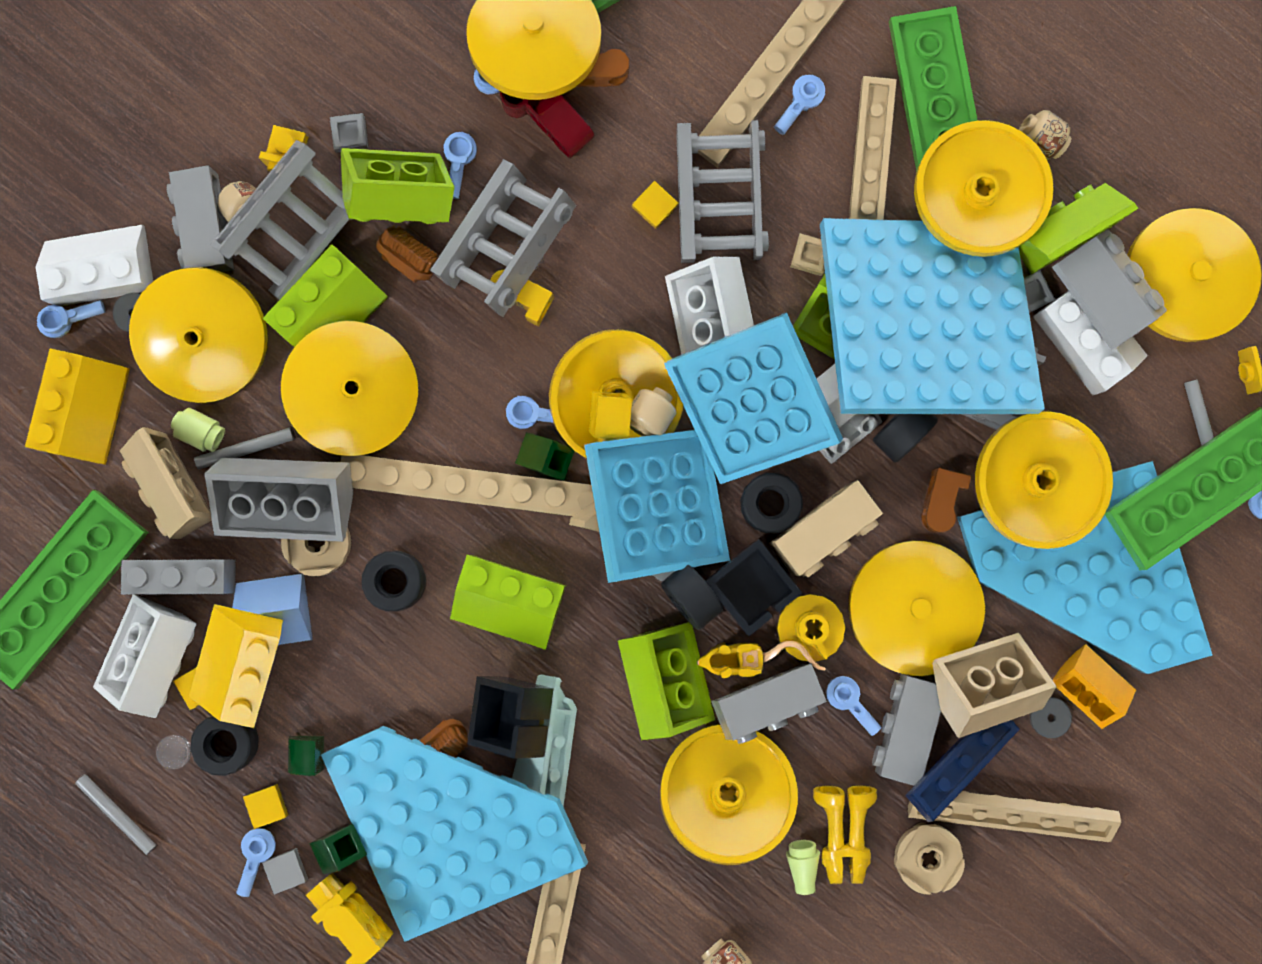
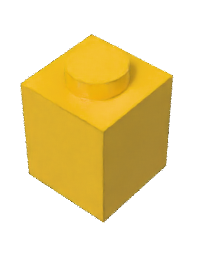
(610, 416)

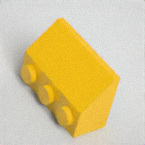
(77, 407)
(235, 664)

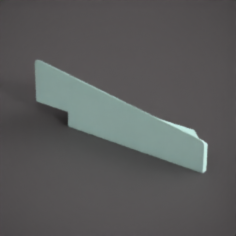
(550, 772)

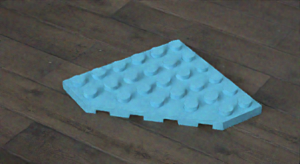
(1097, 588)
(446, 829)

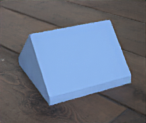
(281, 599)

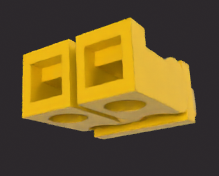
(349, 918)

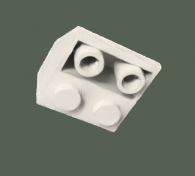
(851, 426)

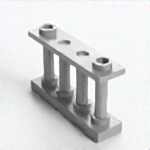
(689, 177)
(255, 215)
(481, 221)

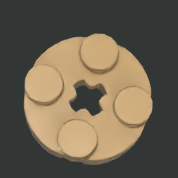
(313, 563)
(931, 878)

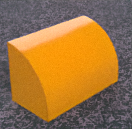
(1094, 687)

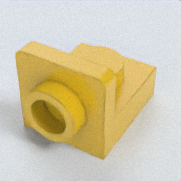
(279, 143)

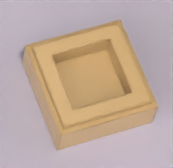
(808, 255)

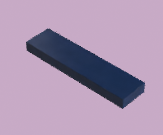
(958, 769)

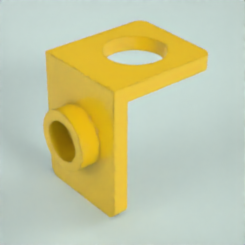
(1250, 369)

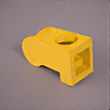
(531, 298)

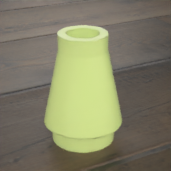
(803, 863)

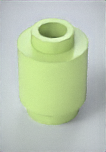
(197, 430)

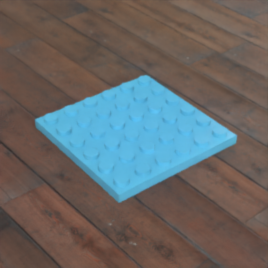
(926, 323)

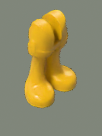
(859, 801)

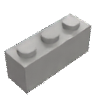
(197, 217)
(178, 576)
(769, 703)
(908, 730)

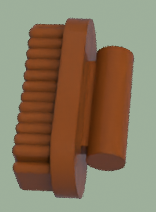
(406, 253)
(447, 737)

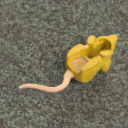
(745, 658)

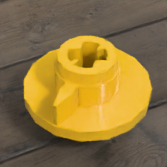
(814, 624)

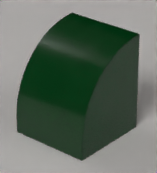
(545, 456)
(305, 755)
(338, 849)

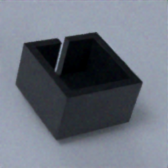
(751, 585)
(510, 717)

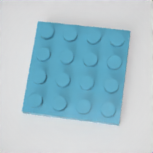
(754, 399)
(656, 505)

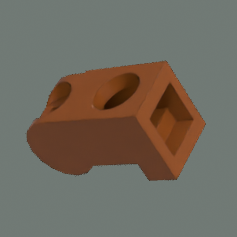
(609, 70)
(939, 503)

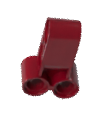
(555, 119)

